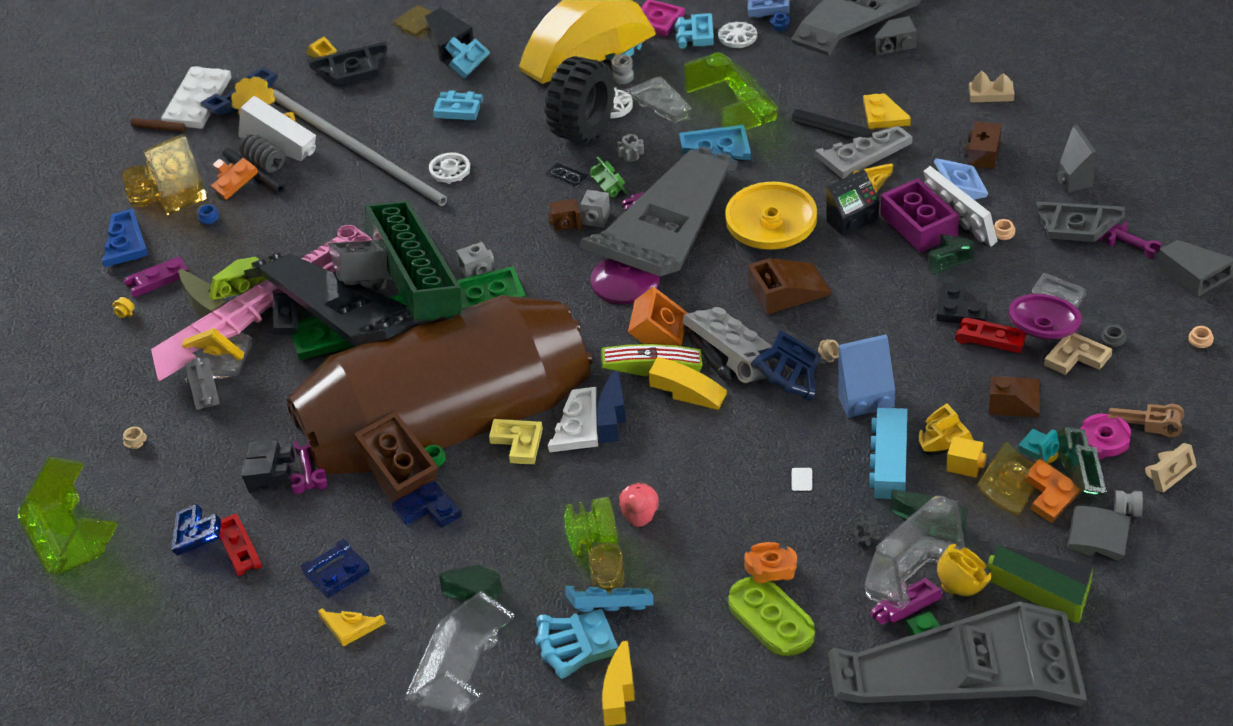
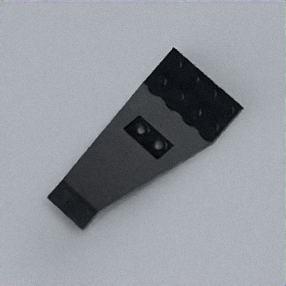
(349, 310)

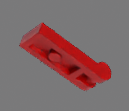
(990, 335)
(238, 545)

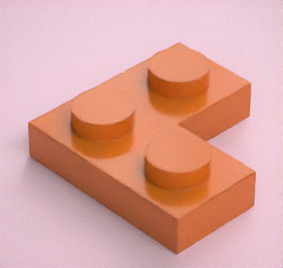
(1056, 490)

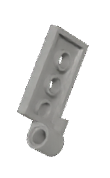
(730, 338)

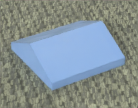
(963, 177)

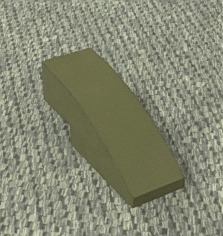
(197, 294)

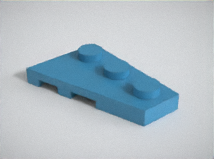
(726, 140)
(620, 597)

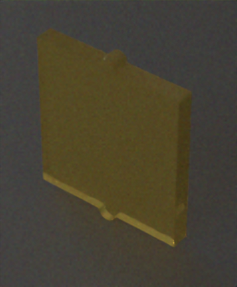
(413, 21)

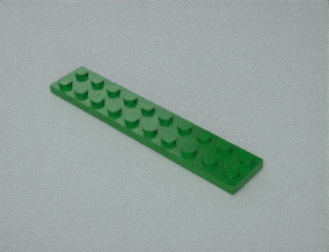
(319, 339)

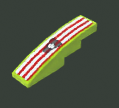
(641, 357)

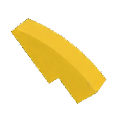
(686, 384)
(617, 687)

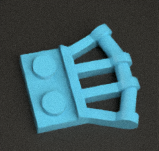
(588, 629)

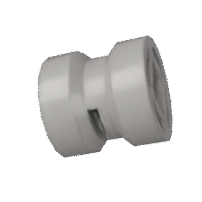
(622, 69)
(1128, 503)

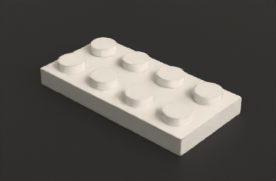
(196, 87)
(971, 214)

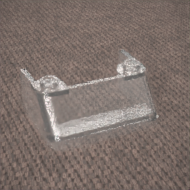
(454, 653)

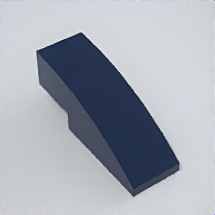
(610, 409)

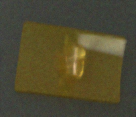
(1006, 480)

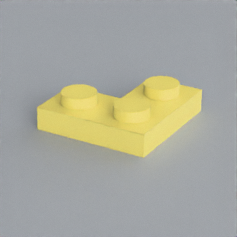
(522, 435)

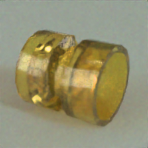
(138, 186)
(606, 566)

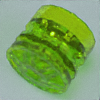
(590, 526)

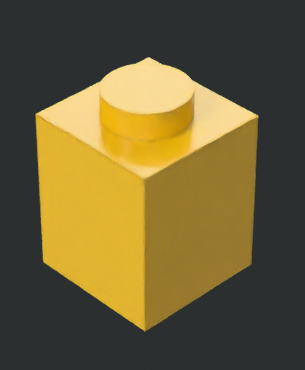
(965, 457)

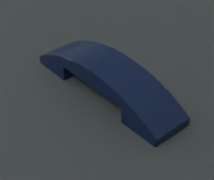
(223, 105)

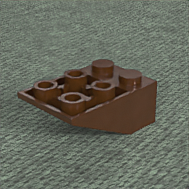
(785, 283)

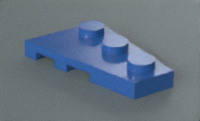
(124, 239)

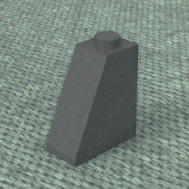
(1195, 266)

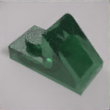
(952, 253)

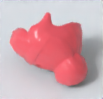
(638, 504)

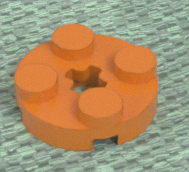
(770, 562)

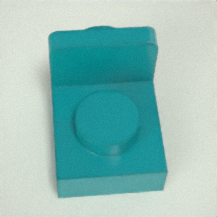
(1040, 445)

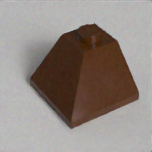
(1014, 396)

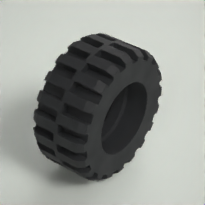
(580, 99)

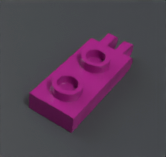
(920, 594)

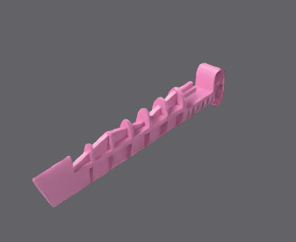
(240, 311)

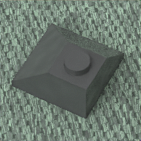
(1077, 162)

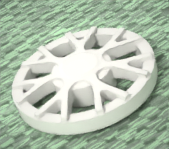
(737, 34)

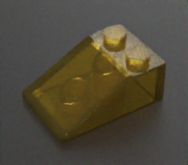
(174, 175)

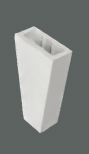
(278, 129)

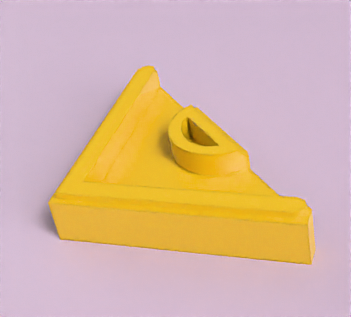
(878, 175)
(213, 343)
(350, 625)

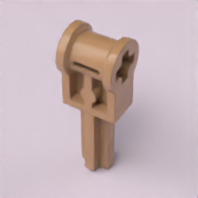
(1156, 418)

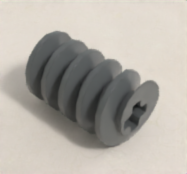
(261, 153)

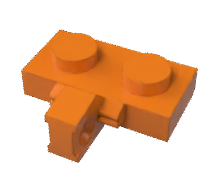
(232, 177)

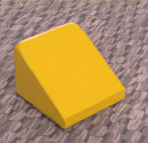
(321, 48)

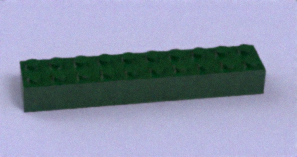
(413, 260)

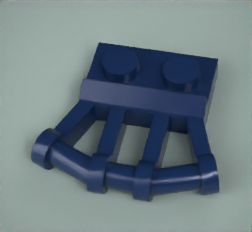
(794, 355)

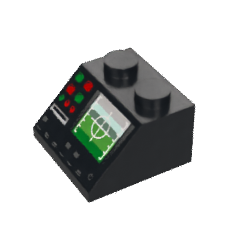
(851, 203)

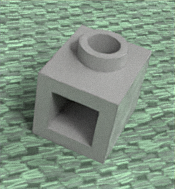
(595, 208)

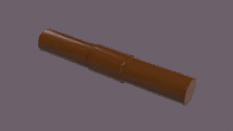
(158, 124)

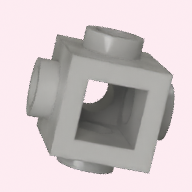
(475, 260)

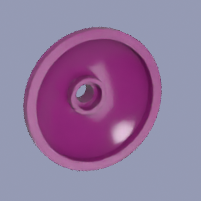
(621, 282)
(1044, 316)

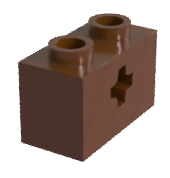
(983, 145)

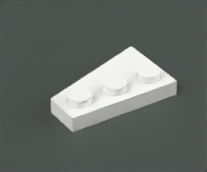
(579, 422)

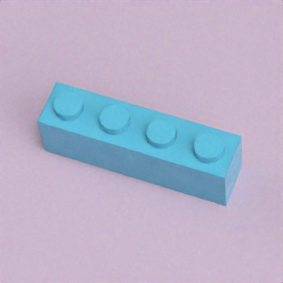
(890, 452)

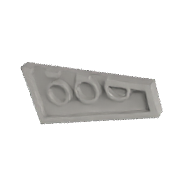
(863, 151)

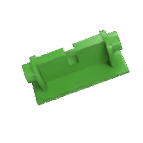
(606, 179)

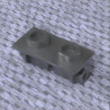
(202, 383)

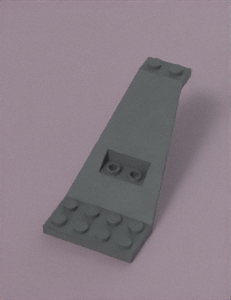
(840, 18)
(666, 219)
(988, 655)

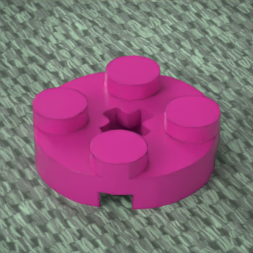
(1118, 432)

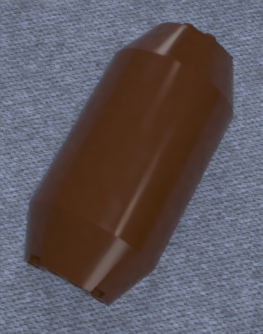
(443, 378)

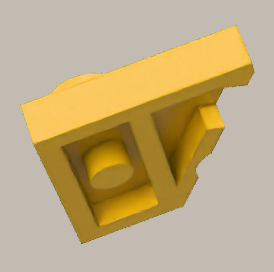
(883, 112)

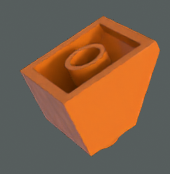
(657, 319)

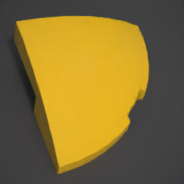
(941, 428)

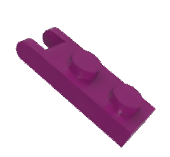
(155, 276)

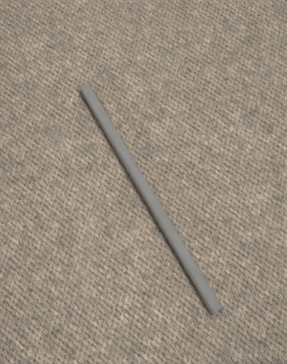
(360, 149)

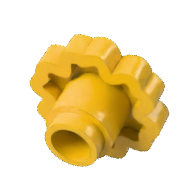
(252, 87)

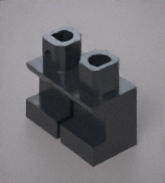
(265, 464)

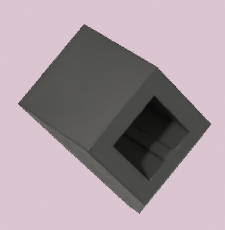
(896, 36)

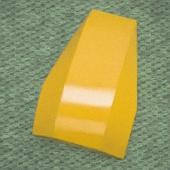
(583, 30)

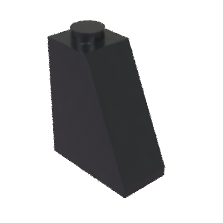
(444, 26)

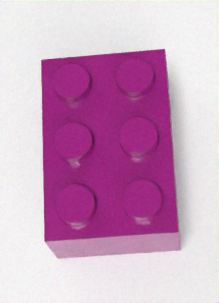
(919, 214)

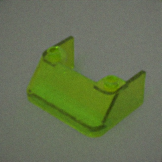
(753, 103)
(50, 524)

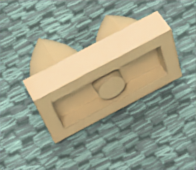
(996, 91)
(1172, 467)

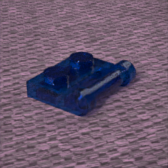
(338, 574)

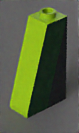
(1042, 579)

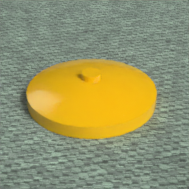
(771, 215)

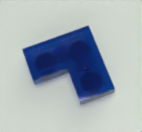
(429, 500)
(193, 532)

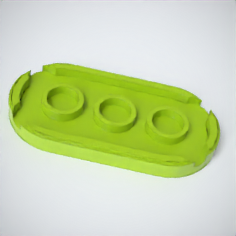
(771, 616)

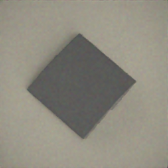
(1098, 531)

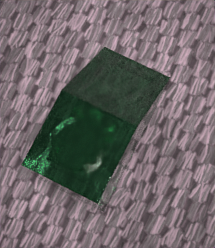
(469, 581)

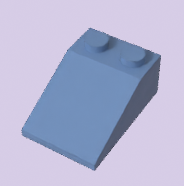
(866, 376)

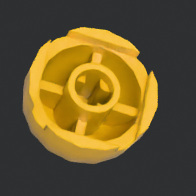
(961, 572)

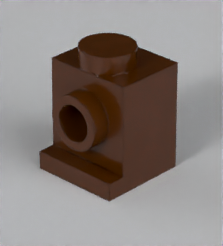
(564, 215)

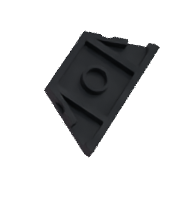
(351, 64)

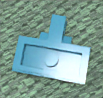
(466, 57)

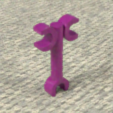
(1120, 233)
(309, 478)

